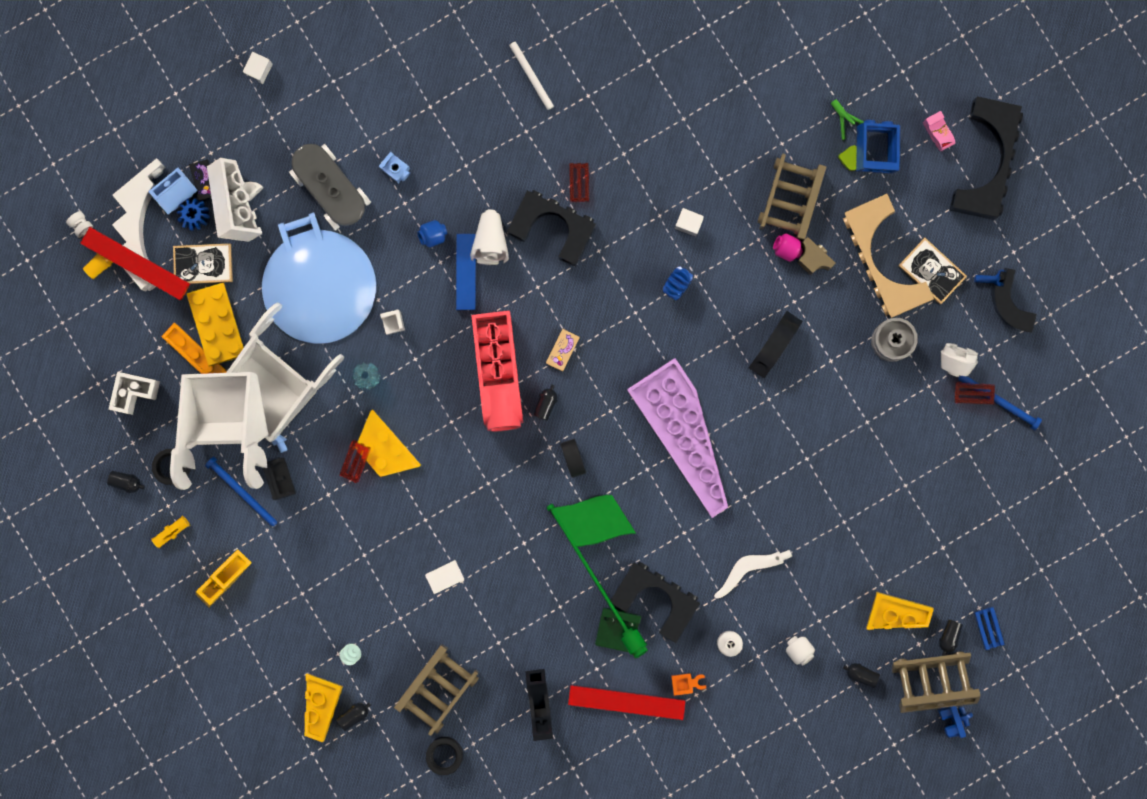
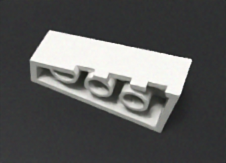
(230, 202)

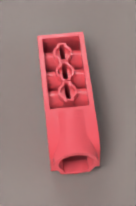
(497, 371)

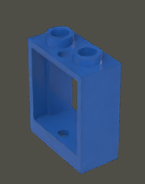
(893, 147)

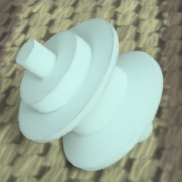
(350, 654)

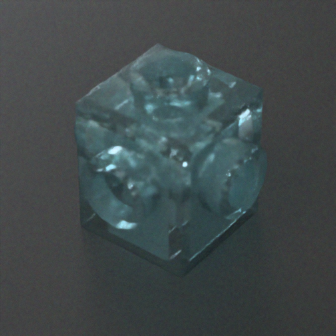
(373, 378)

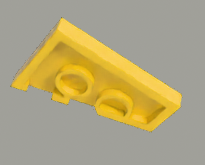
(895, 612)
(320, 706)

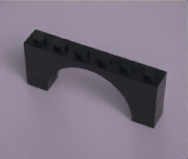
(1002, 121)

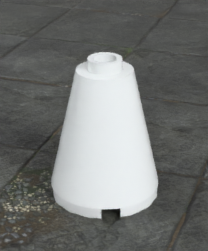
(490, 241)

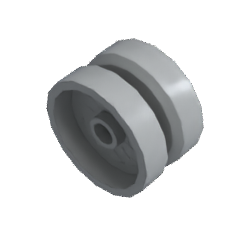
(905, 339)

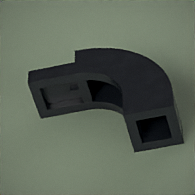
(1004, 306)
(775, 344)
(539, 704)

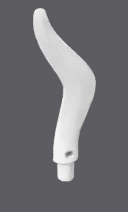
(750, 563)

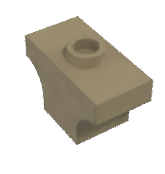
(814, 257)

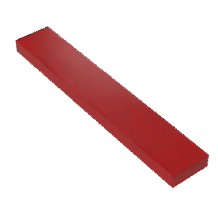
(135, 263)
(626, 702)

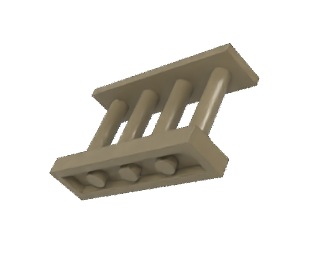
(811, 193)
(418, 688)
(930, 700)

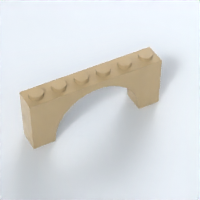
(864, 222)

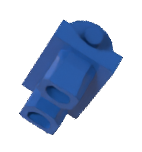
(956, 728)

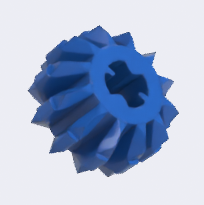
(199, 216)
(677, 283)

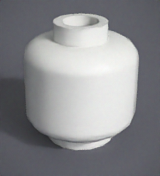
(724, 639)
(800, 650)

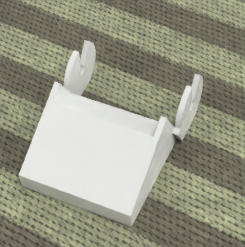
(280, 386)
(220, 411)

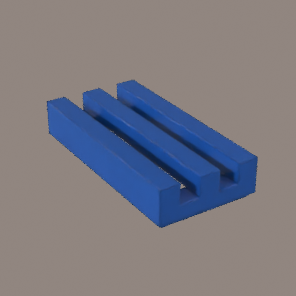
(996, 626)

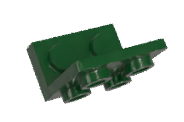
(611, 631)

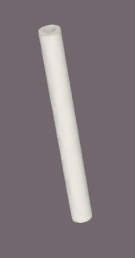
(531, 75)

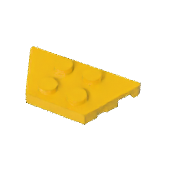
(387, 452)

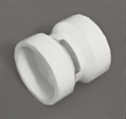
(79, 224)

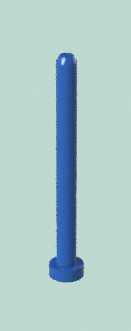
(1006, 405)
(240, 491)

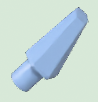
(279, 441)

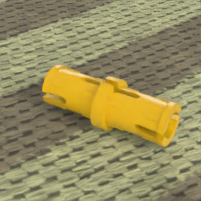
(170, 532)

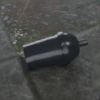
(546, 403)
(124, 481)
(950, 637)
(862, 675)
(353, 715)

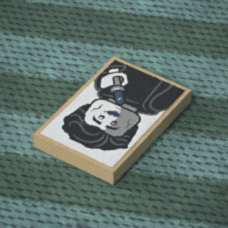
(203, 263)
(931, 266)

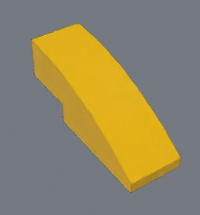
(223, 578)

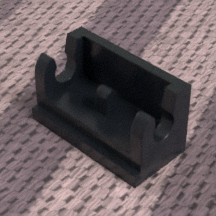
(279, 479)

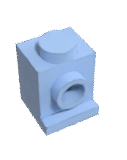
(387, 164)

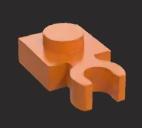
(684, 684)

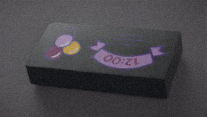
(201, 179)

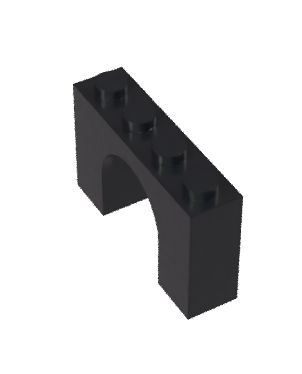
(535, 207)
(682, 605)

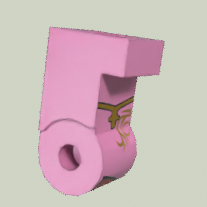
(939, 131)

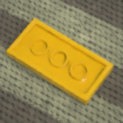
(215, 324)

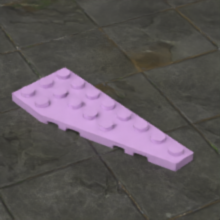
(677, 419)

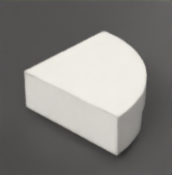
(252, 189)

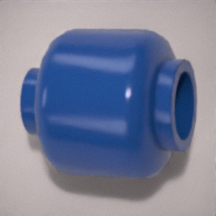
(432, 233)

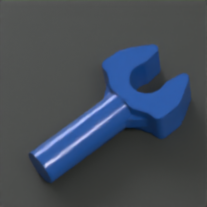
(988, 279)

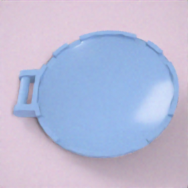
(319, 282)

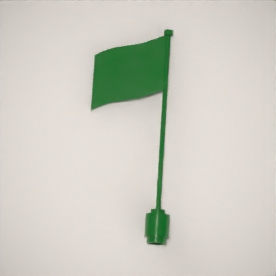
(591, 524)

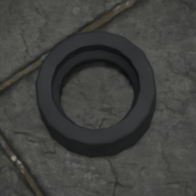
(573, 458)
(156, 467)
(444, 741)

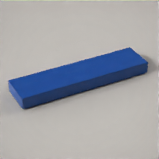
(465, 273)

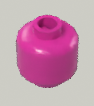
(787, 247)

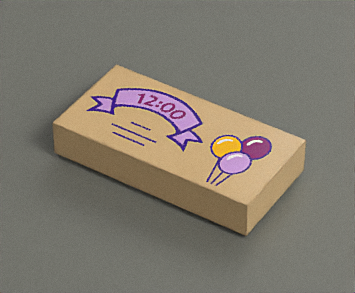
(562, 350)

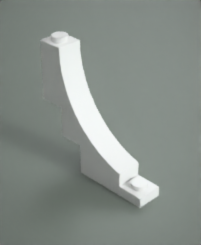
(135, 200)

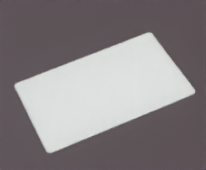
(444, 577)

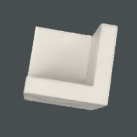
(258, 67)
(689, 222)
(392, 322)

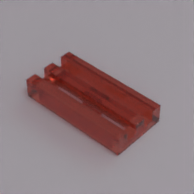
(579, 166)
(974, 393)
(366, 450)

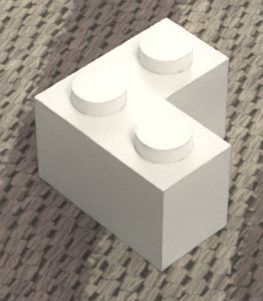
(127, 389)

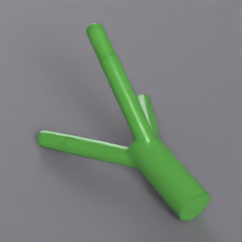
(843, 114)

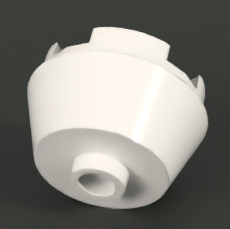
(958, 360)

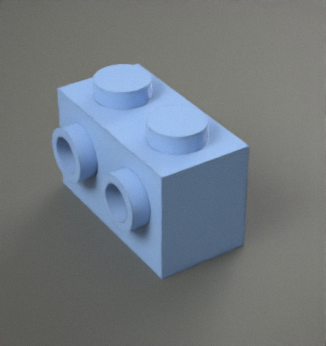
(173, 191)

